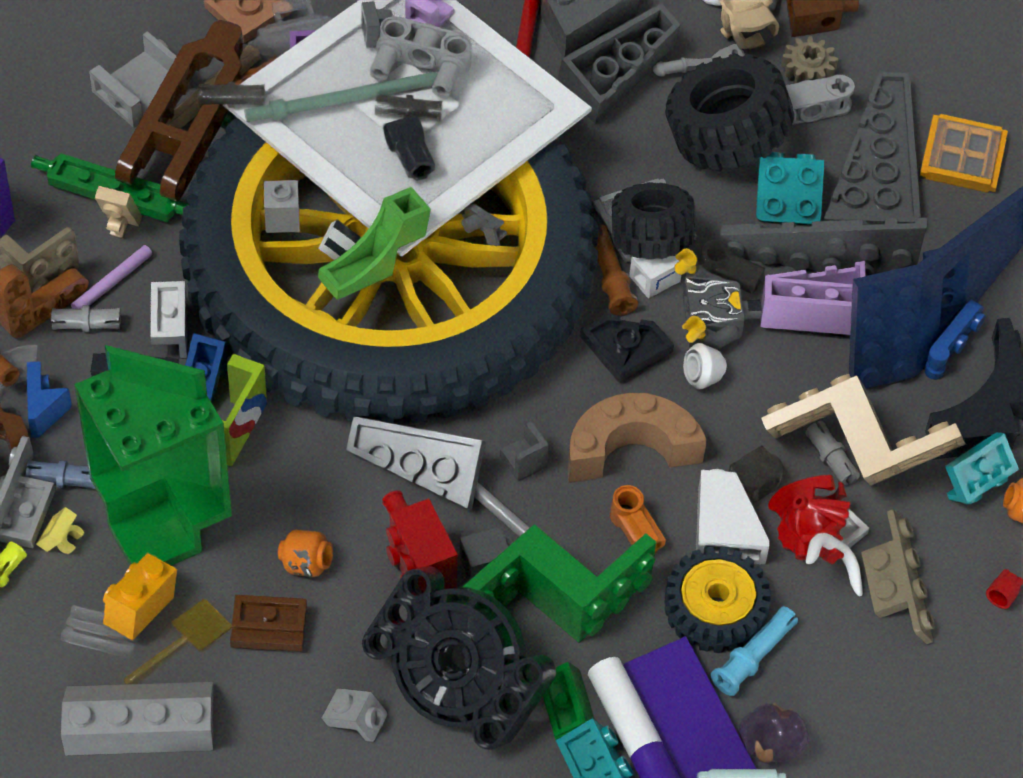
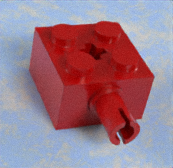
(419, 539)

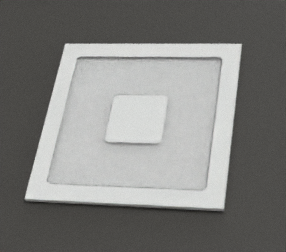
(487, 127)

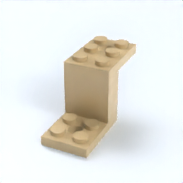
(862, 429)

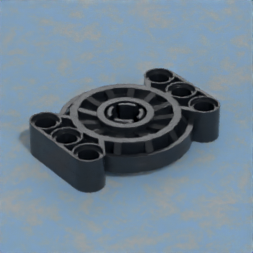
(425, 665)

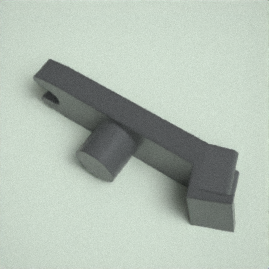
(478, 218)

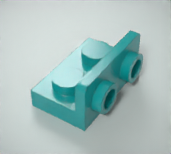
(981, 469)
(592, 752)

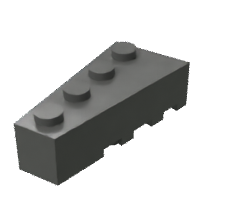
(618, 60)

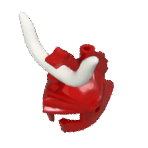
(813, 523)

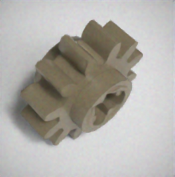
(809, 60)

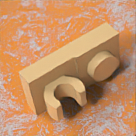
(119, 209)

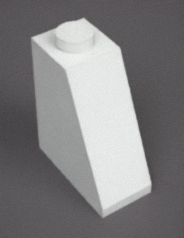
(728, 517)

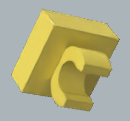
(57, 531)

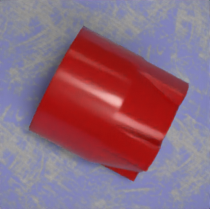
(1004, 589)

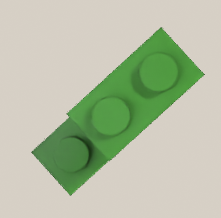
(399, 222)

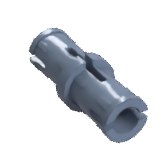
(60, 474)

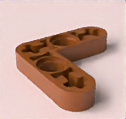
(25, 311)

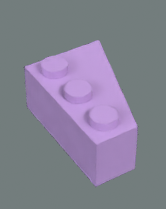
(810, 300)

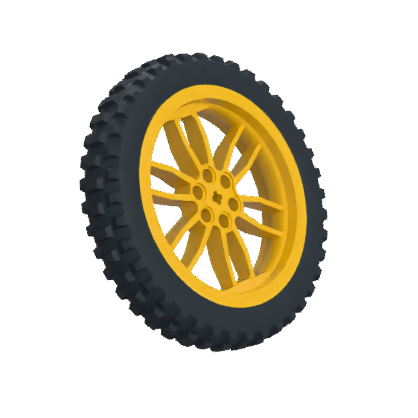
(388, 370)

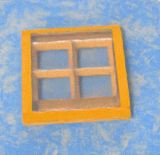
(964, 153)

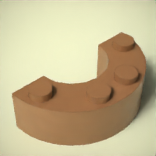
(633, 420)

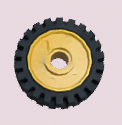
(720, 576)

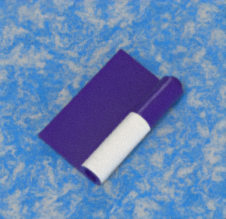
(668, 713)

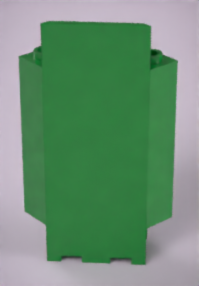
(154, 454)

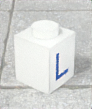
(654, 274)

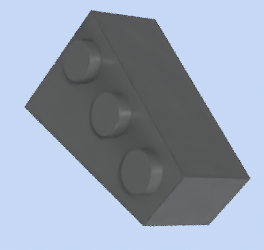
(580, 21)

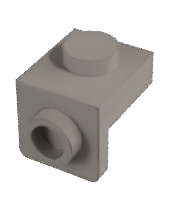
(355, 711)

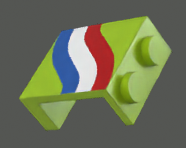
(249, 395)

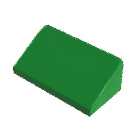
(567, 700)

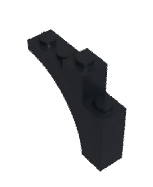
(997, 403)

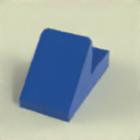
(211, 356)
(44, 404)

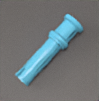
(745, 660)

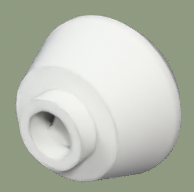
(703, 366)

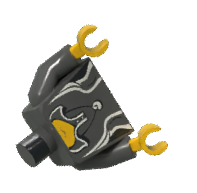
(712, 304)

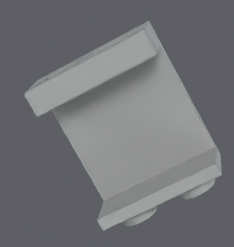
(136, 83)

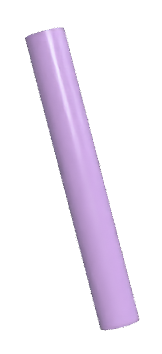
(113, 278)

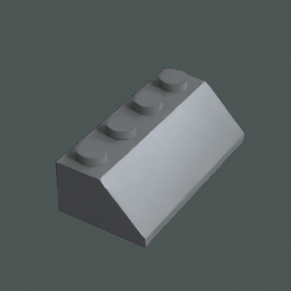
(137, 718)

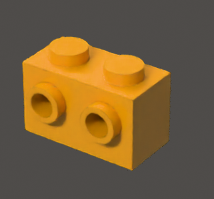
(139, 596)

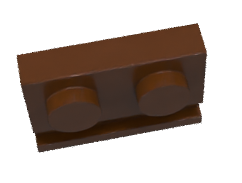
(268, 623)

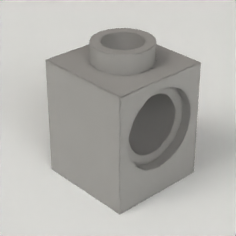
(281, 206)

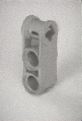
(820, 99)

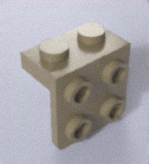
(45, 261)

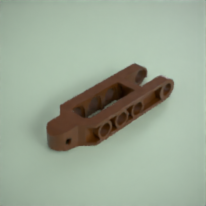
(188, 147)

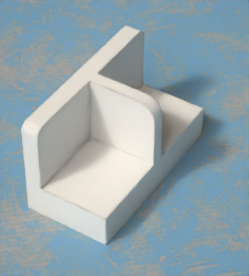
(169, 314)

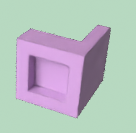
(428, 11)

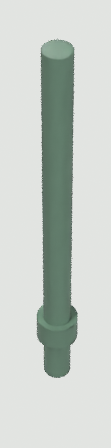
(279, 108)

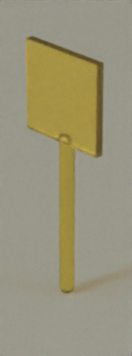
(198, 625)

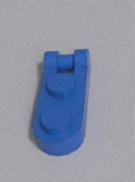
(954, 338)

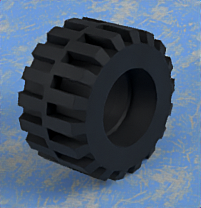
(653, 220)

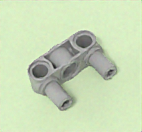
(424, 48)

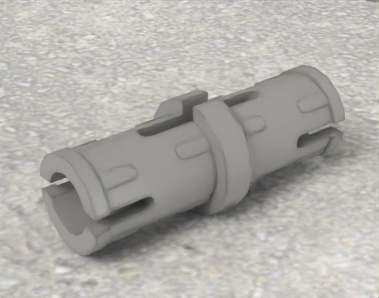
(86, 318)
(832, 453)

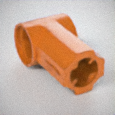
(634, 521)

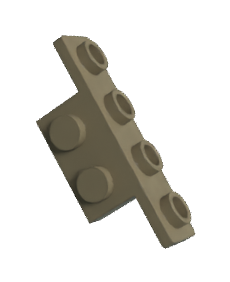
(895, 579)

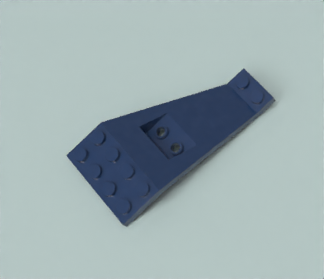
(908, 308)

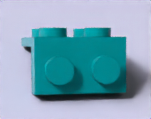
(789, 188)

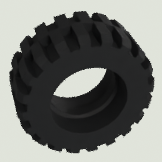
(729, 112)

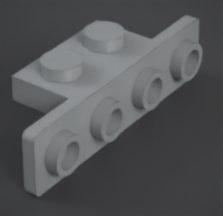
(23, 499)

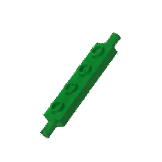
(85, 177)

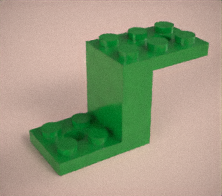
(562, 584)

